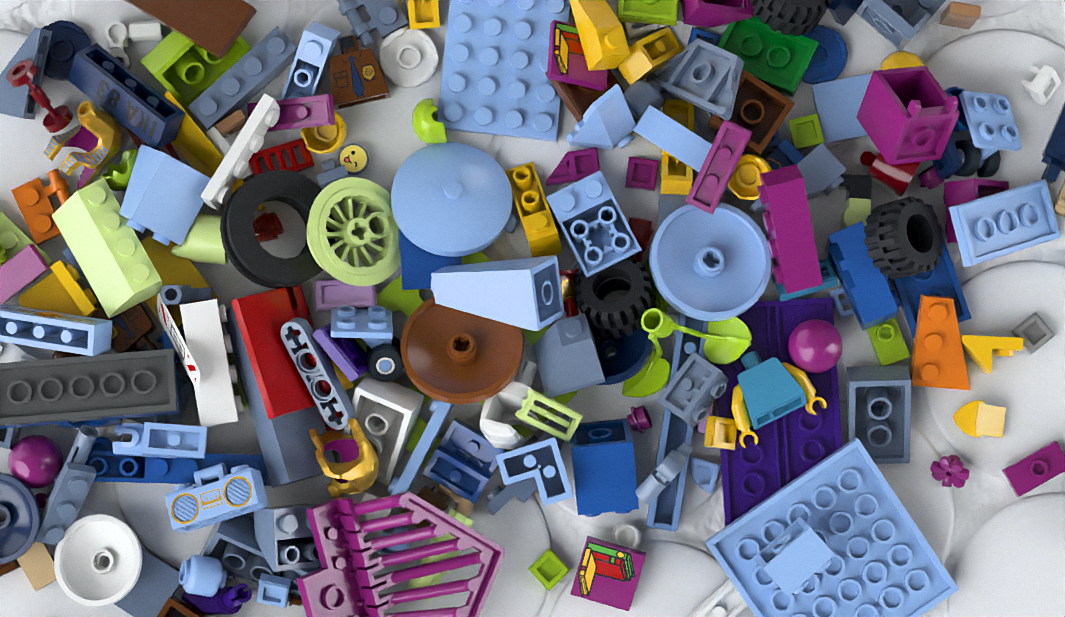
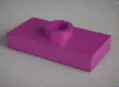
(1035, 469)

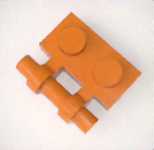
(37, 207)

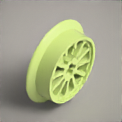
(367, 196)

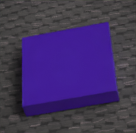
(344, 352)

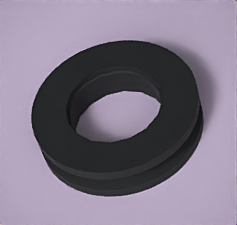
(239, 235)

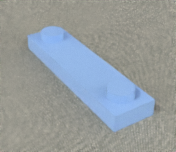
(424, 446)

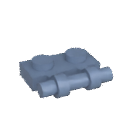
(384, 14)

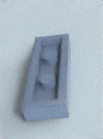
(65, 501)

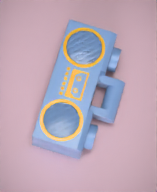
(208, 504)

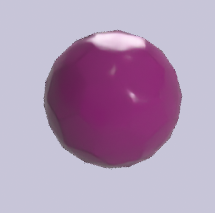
(815, 346)
(35, 461)

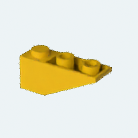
(533, 211)

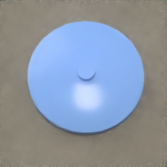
(451, 199)
(710, 262)

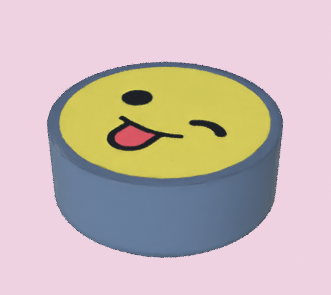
(354, 158)

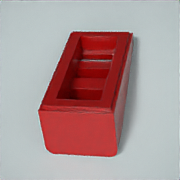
(278, 150)

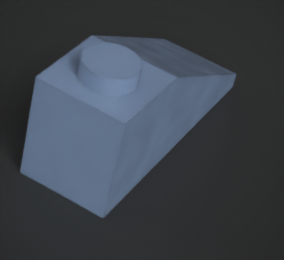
(18, 100)

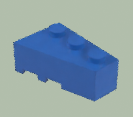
(861, 281)

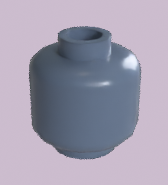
(642, 94)

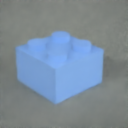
(795, 557)

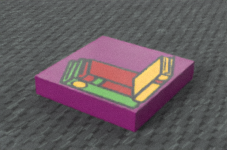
(567, 58)
(608, 573)

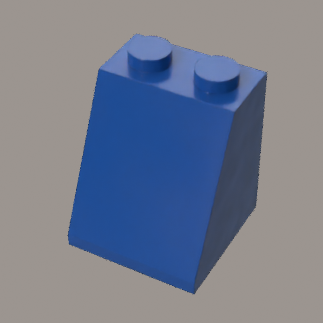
(604, 468)

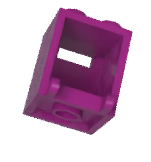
(907, 115)

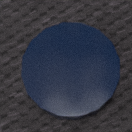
(65, 41)

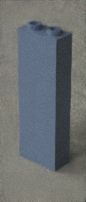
(283, 439)

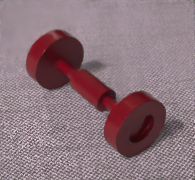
(22, 74)

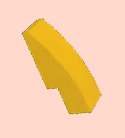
(676, 175)

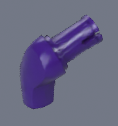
(224, 602)

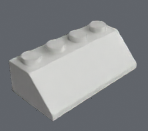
(210, 351)

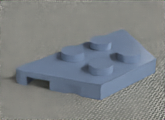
(703, 77)

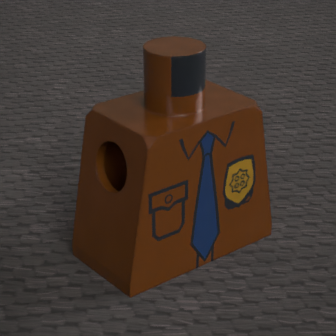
(355, 76)
(130, 329)

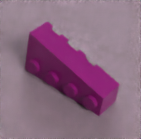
(789, 229)

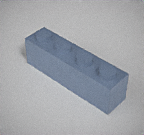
(245, 79)

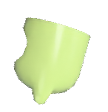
(203, 241)

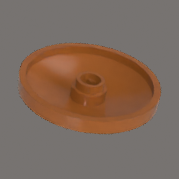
(459, 353)

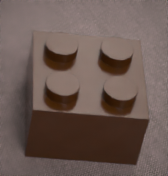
(757, 109)

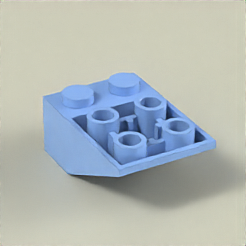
(593, 224)

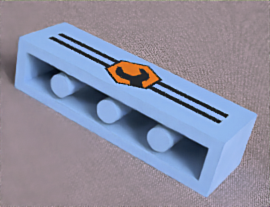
(55, 330)

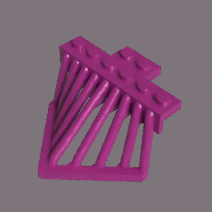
(346, 578)

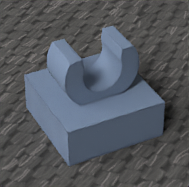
(331, 173)

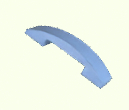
(673, 138)

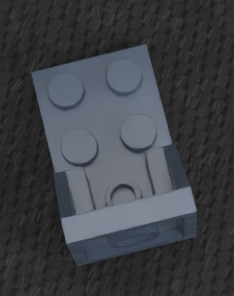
(898, 19)

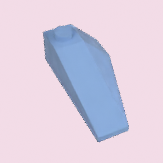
(605, 123)

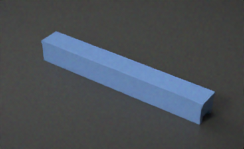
(666, 507)

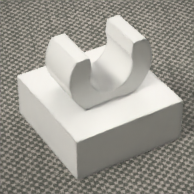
(1043, 84)

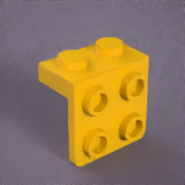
(61, 293)

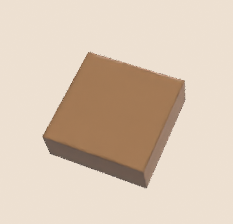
(231, 123)

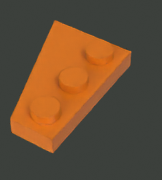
(937, 346)

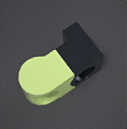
(858, 198)

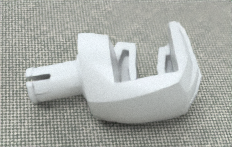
(500, 410)

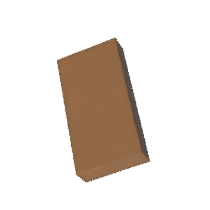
(960, 15)

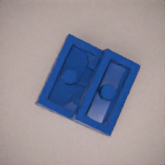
(463, 461)

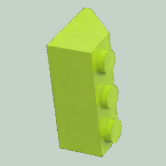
(187, 68)

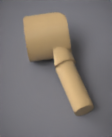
(463, 506)

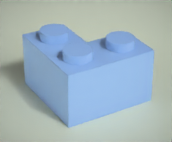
(538, 461)

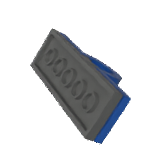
(89, 389)

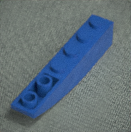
(166, 470)

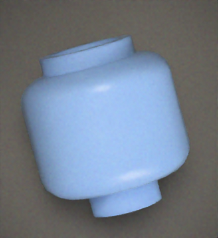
(202, 575)

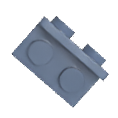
(693, 390)

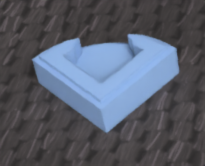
(704, 473)

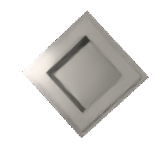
(1034, 333)

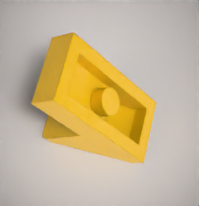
(981, 348)

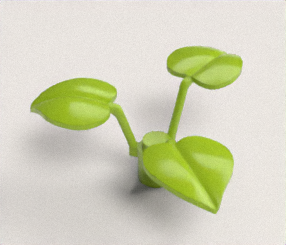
(723, 345)

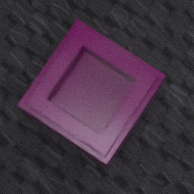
(641, 173)

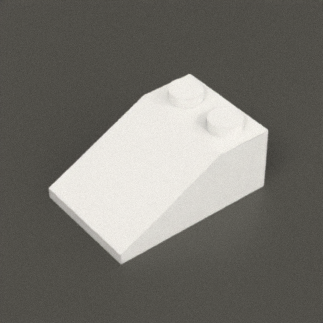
(387, 418)

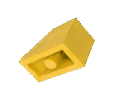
(650, 55)

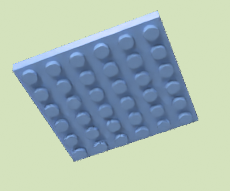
(879, 552)

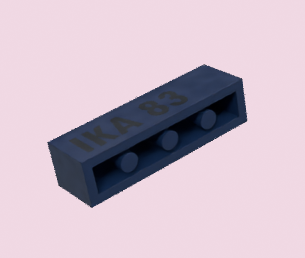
(126, 96)

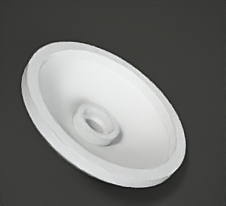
(81, 559)

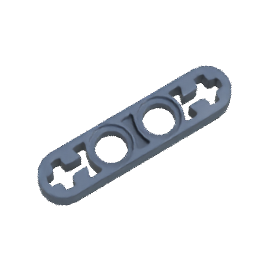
(313, 375)

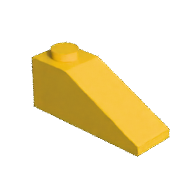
(599, 34)

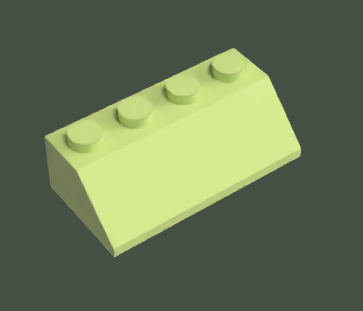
(107, 249)

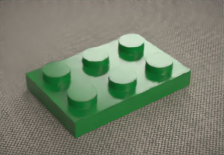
(770, 55)

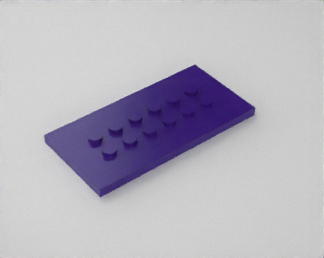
(792, 441)

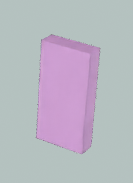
(334, 293)

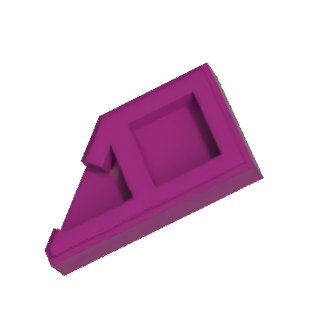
(575, 167)

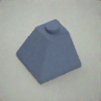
(568, 357)

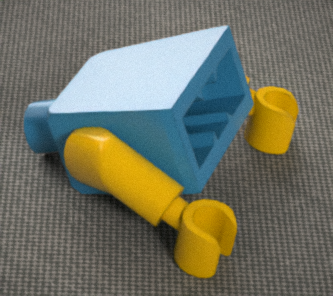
(769, 392)

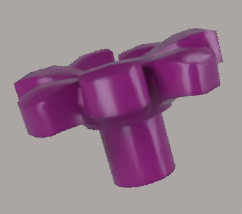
(950, 470)

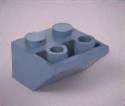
(286, 537)

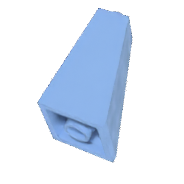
(508, 291)

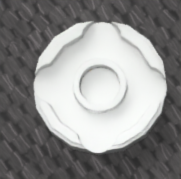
(408, 58)

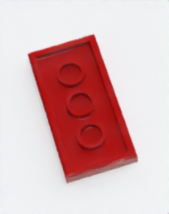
(276, 374)

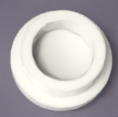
(627, 535)

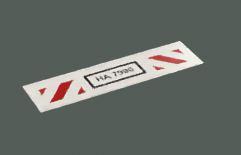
(178, 342)

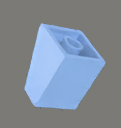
(163, 196)

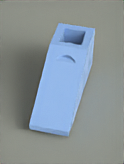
(311, 61)

